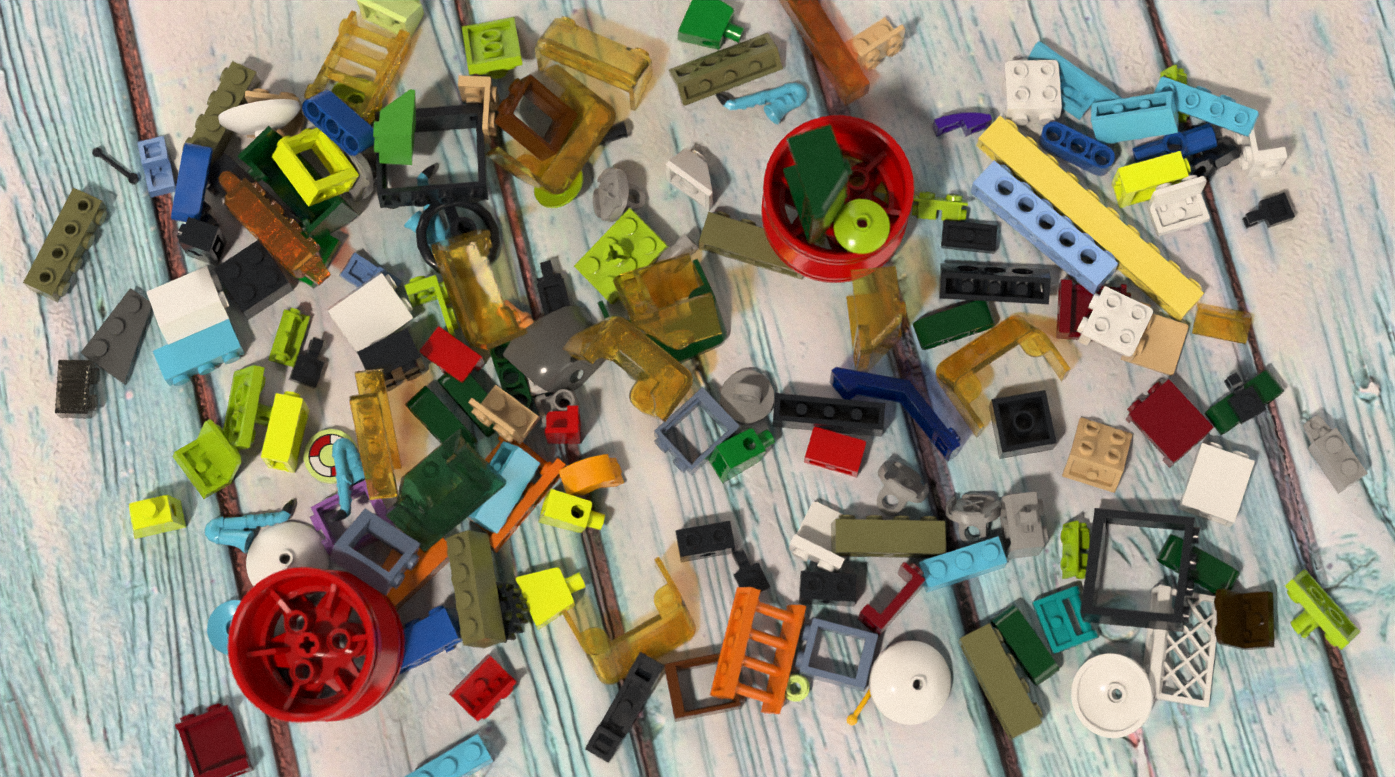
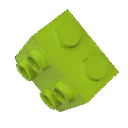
(424, 290)
(209, 460)

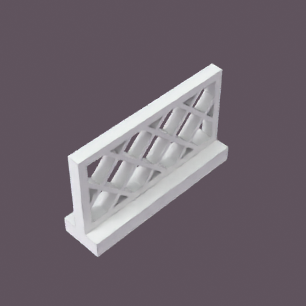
(1156, 651)

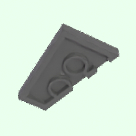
(118, 337)

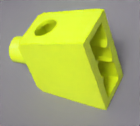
(557, 512)
(156, 516)
(549, 594)

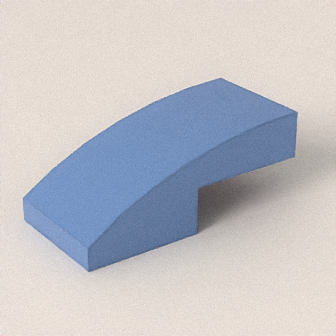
(157, 166)
(360, 270)

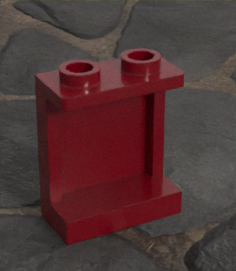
(1073, 306)
(1169, 421)
(877, 622)
(214, 743)

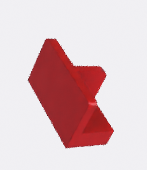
(451, 355)
(563, 426)
(835, 451)

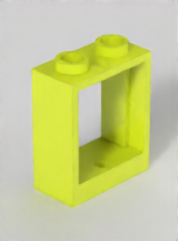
(342, 172)
(1138, 181)
(285, 432)

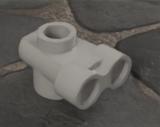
(682, 246)
(552, 402)

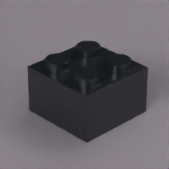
(253, 279)
(396, 356)
(1022, 424)

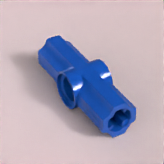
(1190, 141)

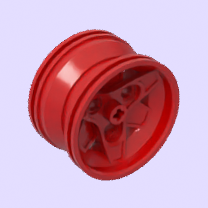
(881, 162)
(257, 654)

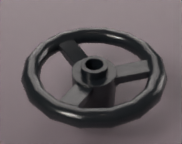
(457, 226)

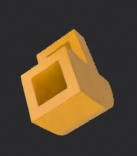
(591, 474)

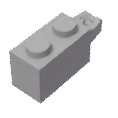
(1333, 454)

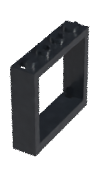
(437, 120)
(1133, 618)

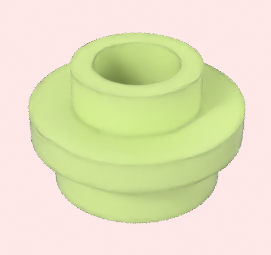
(805, 687)

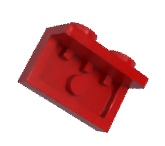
(483, 688)

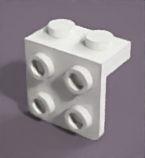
(1032, 91)
(1258, 163)
(1178, 205)
(1115, 322)
(814, 539)

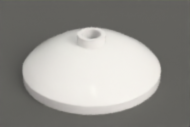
(257, 116)
(282, 539)
(893, 681)
(1096, 698)

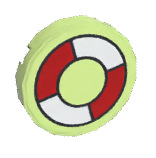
(319, 457)

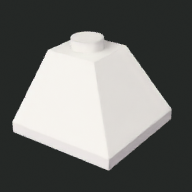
(691, 176)

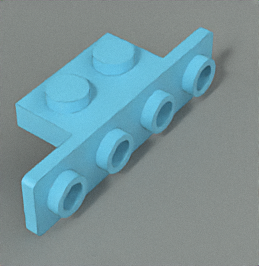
(1076, 86)
(1210, 108)

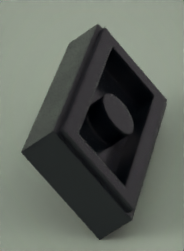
(969, 236)

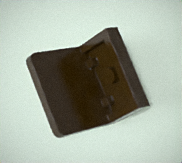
(1244, 619)

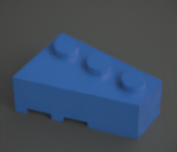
(430, 637)

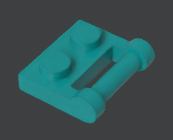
(1057, 624)

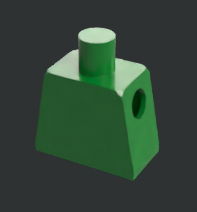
(709, 24)
(740, 453)

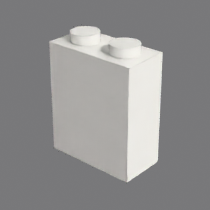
(188, 304)
(370, 312)
(1216, 484)

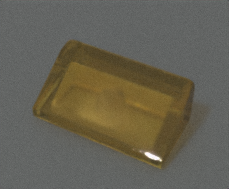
(1221, 323)

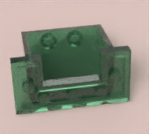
(443, 490)

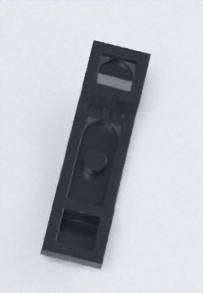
(625, 707)

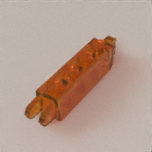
(272, 229)

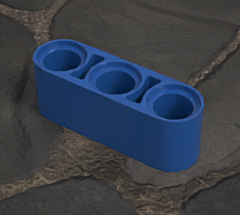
(339, 122)
(1069, 137)
(191, 182)

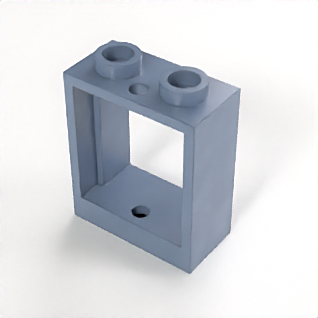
(714, 410)
(365, 569)
(865, 661)

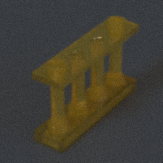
(385, 69)
(375, 434)

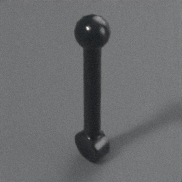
(132, 178)

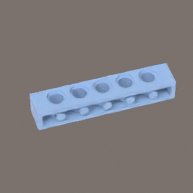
(1090, 276)

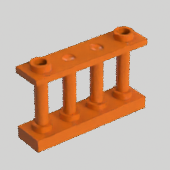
(532, 495)
(734, 646)

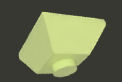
(392, 14)

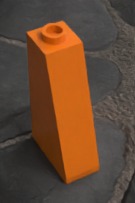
(427, 567)

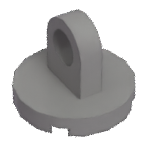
(364, 184)
(612, 195)
(747, 397)
(902, 483)
(973, 511)

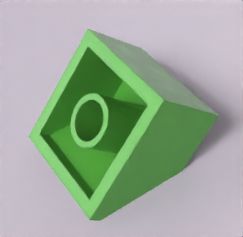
(396, 130)

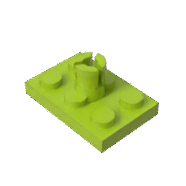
(492, 47)
(623, 248)
(244, 408)
(1319, 611)

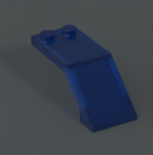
(852, 383)

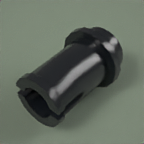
(615, 133)

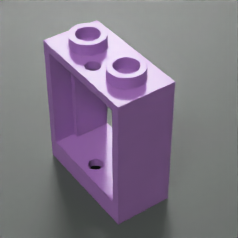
(332, 503)

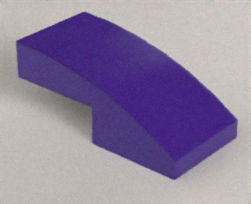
(969, 122)

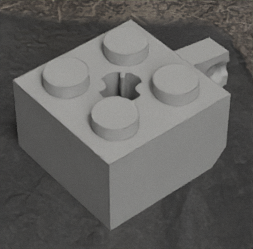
(1022, 525)

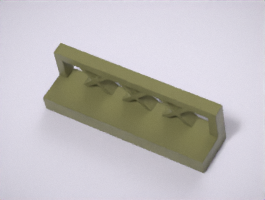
(727, 70)

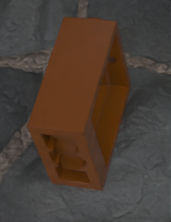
(546, 101)
(675, 693)

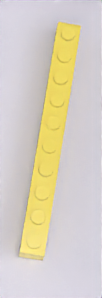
(1135, 257)

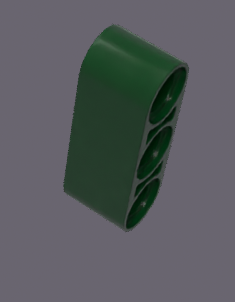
(954, 324)
(503, 367)
(462, 393)
(1221, 413)
(435, 415)
(1210, 571)
(1025, 645)

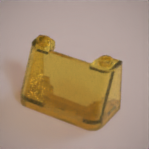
(659, 376)

